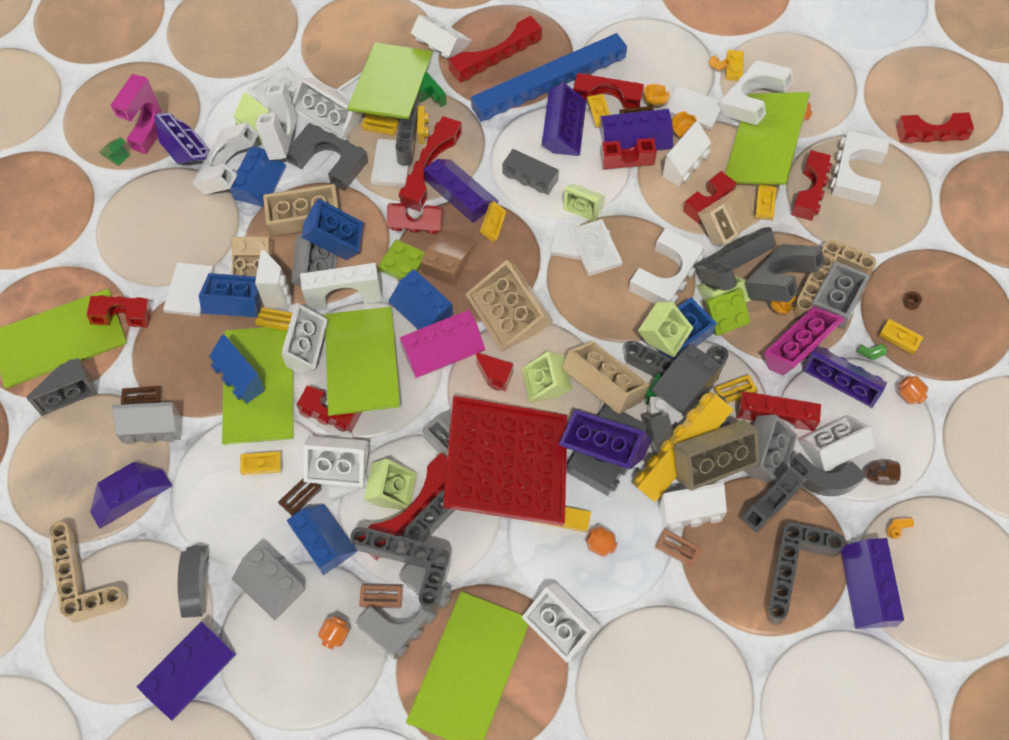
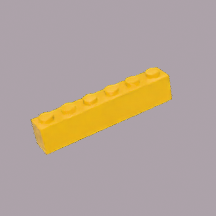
(662, 468)

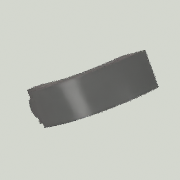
(828, 483)
(774, 500)
(190, 581)

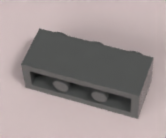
(530, 171)

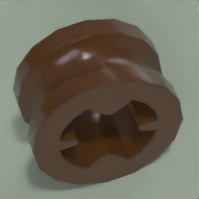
(912, 305)

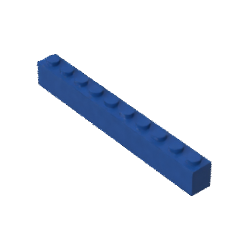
(544, 78)

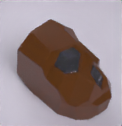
(883, 473)

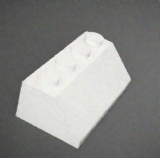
(325, 108)

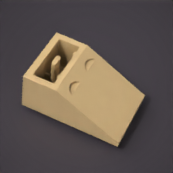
(727, 217)
(247, 253)

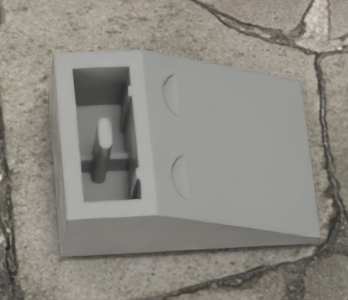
(437, 432)

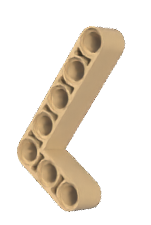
(839, 253)
(73, 579)

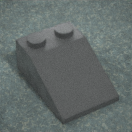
(687, 378)
(63, 387)

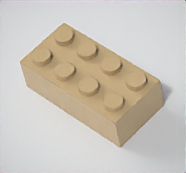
(288, 209)
(605, 376)

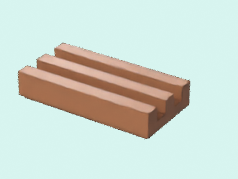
(675, 555)
(366, 604)

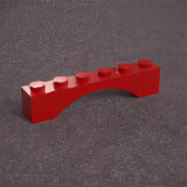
(468, 64)
(445, 136)
(432, 487)

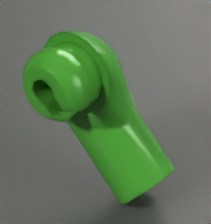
(873, 353)

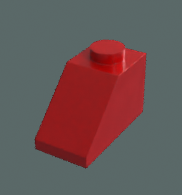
(495, 371)

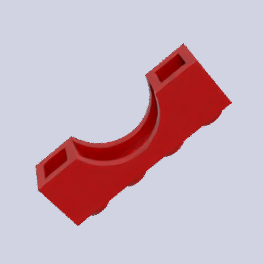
(626, 92)
(914, 129)
(807, 201)
(799, 413)

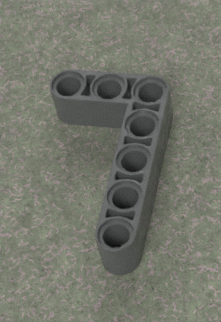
(406, 136)
(718, 268)
(661, 361)
(428, 529)
(408, 557)
(790, 563)

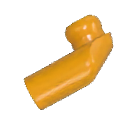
(719, 65)
(896, 526)

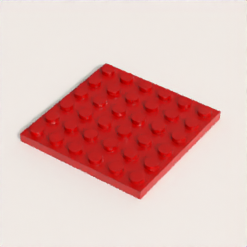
(506, 461)

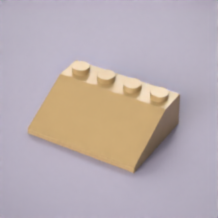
(508, 306)

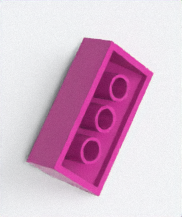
(801, 340)
(442, 343)

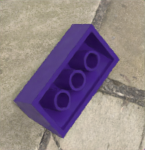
(564, 121)
(638, 125)
(458, 188)
(845, 376)
(605, 440)
(872, 584)
(186, 671)

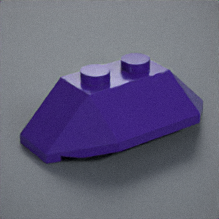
(179, 139)
(126, 491)

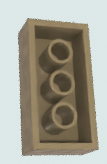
(717, 454)

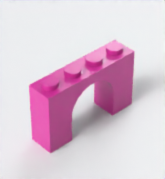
(137, 96)

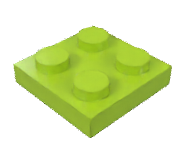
(401, 260)
(728, 311)

